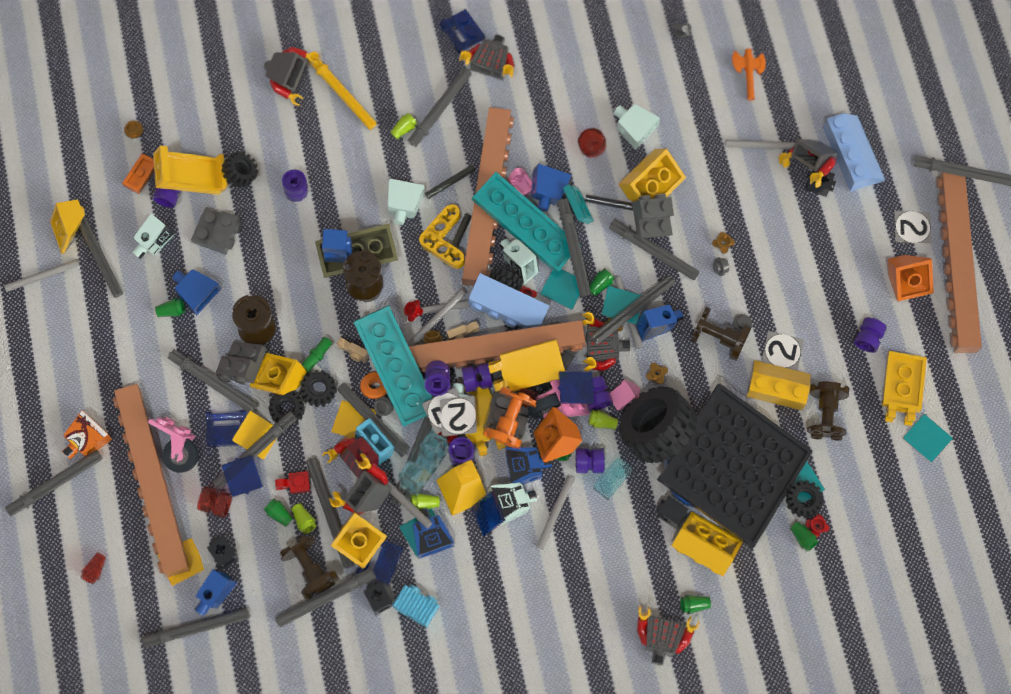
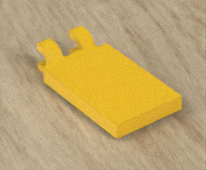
(528, 366)
(903, 385)
(482, 402)

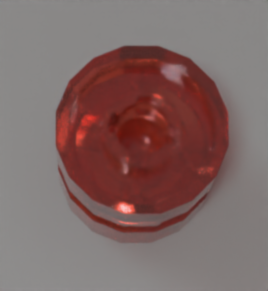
(221, 500)

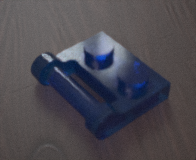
(466, 27)
(222, 435)
(385, 563)

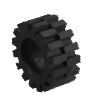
(232, 174)
(506, 278)
(288, 397)
(321, 399)
(809, 488)

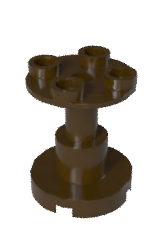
(363, 276)
(254, 319)
(728, 337)
(829, 395)
(313, 573)

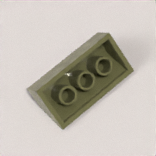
(375, 240)

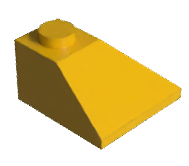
(66, 221)
(279, 374)
(461, 487)
(358, 539)

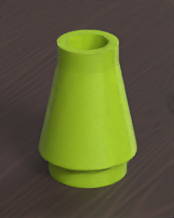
(403, 126)
(602, 420)
(425, 501)
(304, 519)

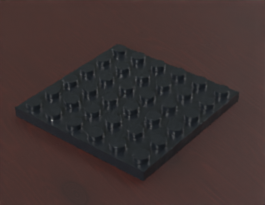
(736, 466)

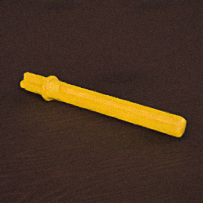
(323, 71)

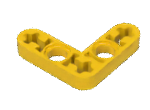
(437, 237)

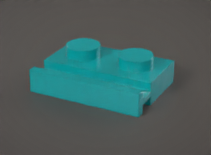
(578, 204)

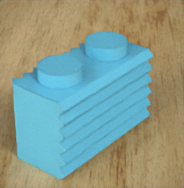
(376, 440)
(416, 605)

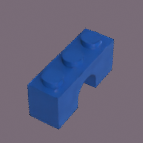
(336, 245)

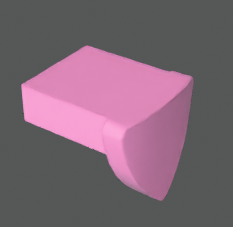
(520, 180)
(624, 394)

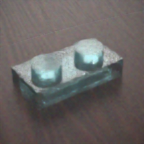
(613, 479)

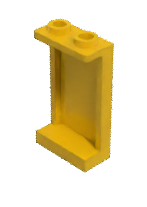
(188, 172)

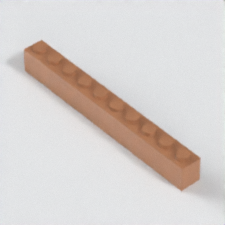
(482, 224)
(959, 264)
(487, 348)
(151, 480)

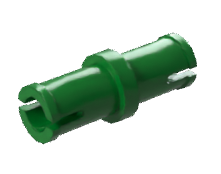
(316, 354)

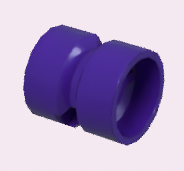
(295, 185)
(166, 197)
(870, 333)
(437, 378)
(470, 381)
(601, 397)
(461, 451)
(589, 460)

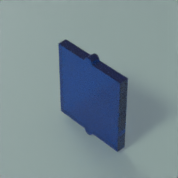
(576, 388)
(242, 476)
(488, 513)

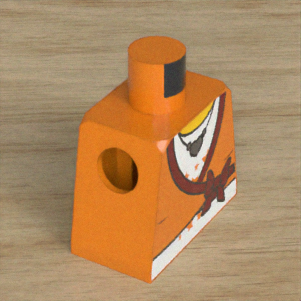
(84, 436)

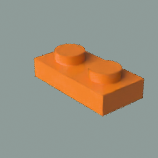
(139, 174)

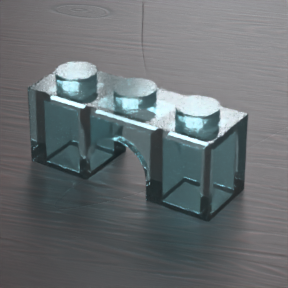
(432, 452)

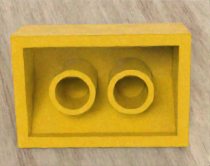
(652, 176)
(779, 385)
(707, 544)

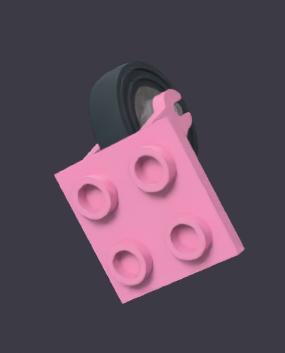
(552, 399)
(180, 452)

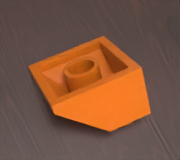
(910, 276)
(556, 436)

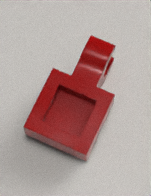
(297, 483)

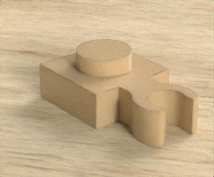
(463, 331)
(356, 352)

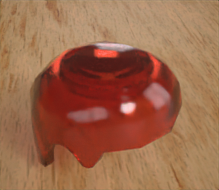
(592, 142)

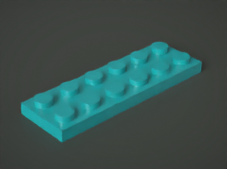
(524, 221)
(394, 364)

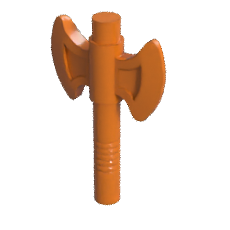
(749, 64)

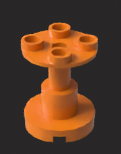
(507, 425)

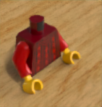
(349, 450)

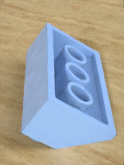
(853, 151)
(507, 304)

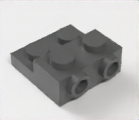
(653, 216)
(216, 230)
(241, 363)
(498, 407)

